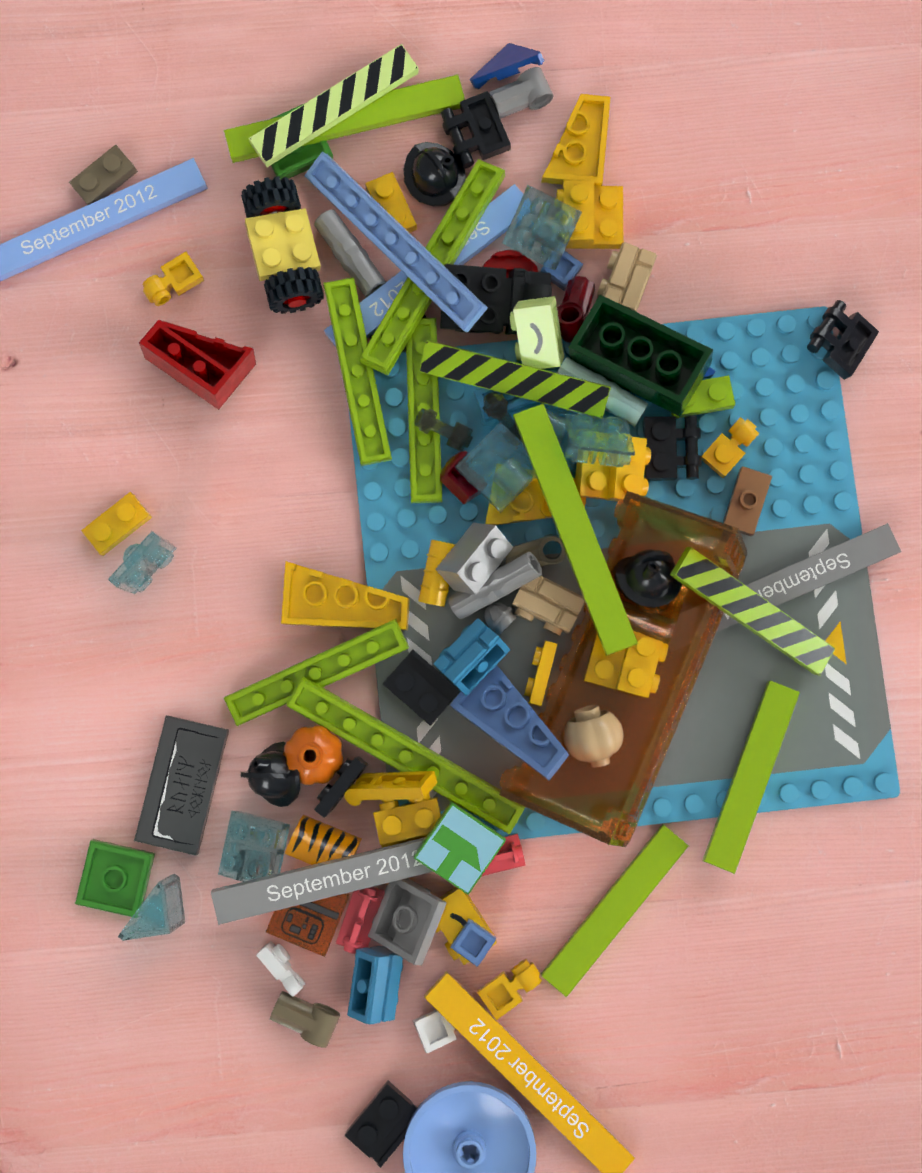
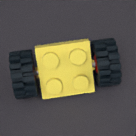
(282, 245)

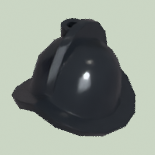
(433, 174)
(647, 578)
(271, 777)

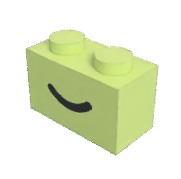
(537, 333)

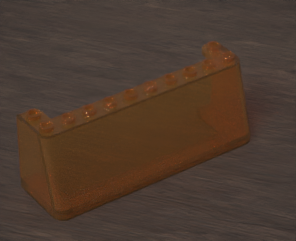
(611, 798)

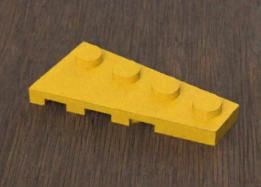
(332, 601)

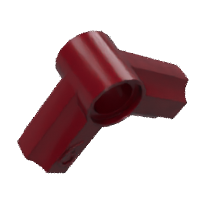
(575, 306)

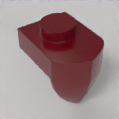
(455, 481)

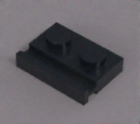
(421, 687)
(333, 794)
(382, 1124)

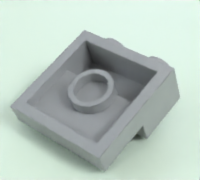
(407, 920)

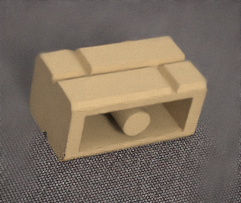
(629, 275)
(548, 603)

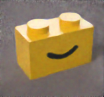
(455, 915)

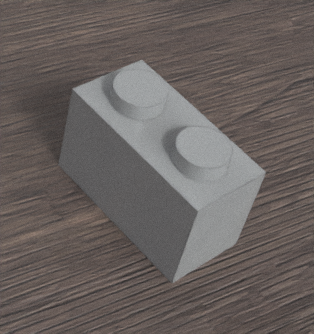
(474, 558)

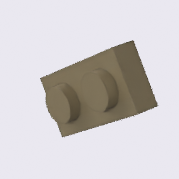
(103, 176)

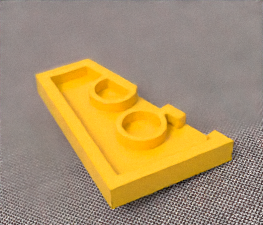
(525, 507)

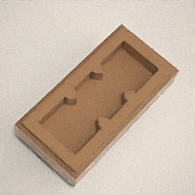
(747, 500)

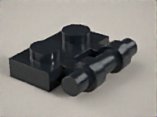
(484, 124)
(851, 343)
(662, 439)

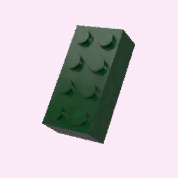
(641, 355)

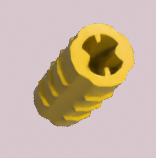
(434, 587)

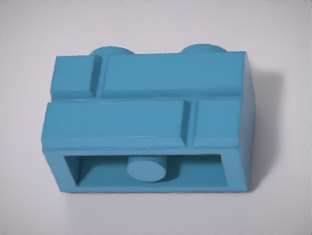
(471, 656)
(375, 985)

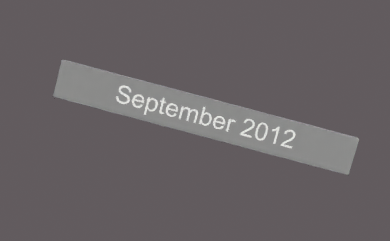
(823, 568)
(317, 881)

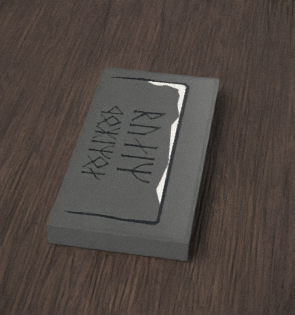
(181, 785)

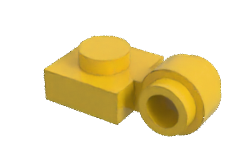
(179, 274)
(724, 452)
(501, 993)

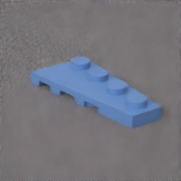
(508, 719)

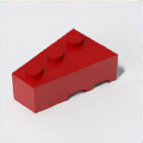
(198, 362)

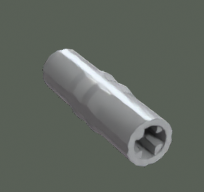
(349, 252)
(500, 584)

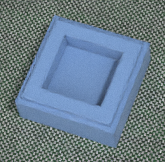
(565, 271)
(473, 942)

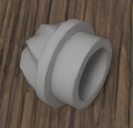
(498, 617)

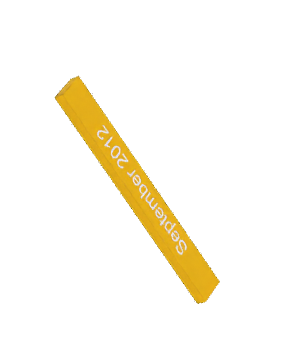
(528, 1076)

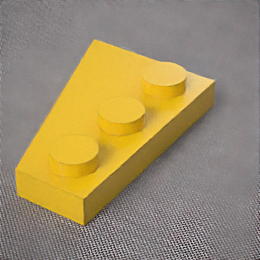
(583, 143)

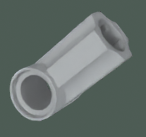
(528, 91)

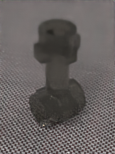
(496, 407)
(458, 436)

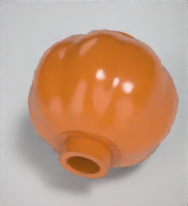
(327, 750)

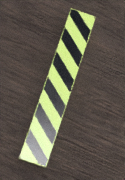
(333, 105)

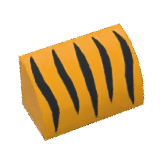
(319, 842)

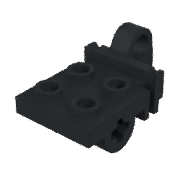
(498, 294)

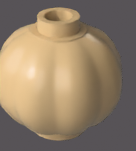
(593, 735)

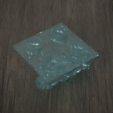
(602, 435)

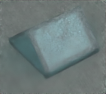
(159, 913)

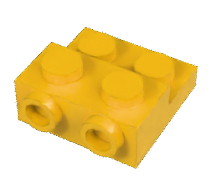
(601, 214)
(613, 482)
(629, 669)
(406, 821)

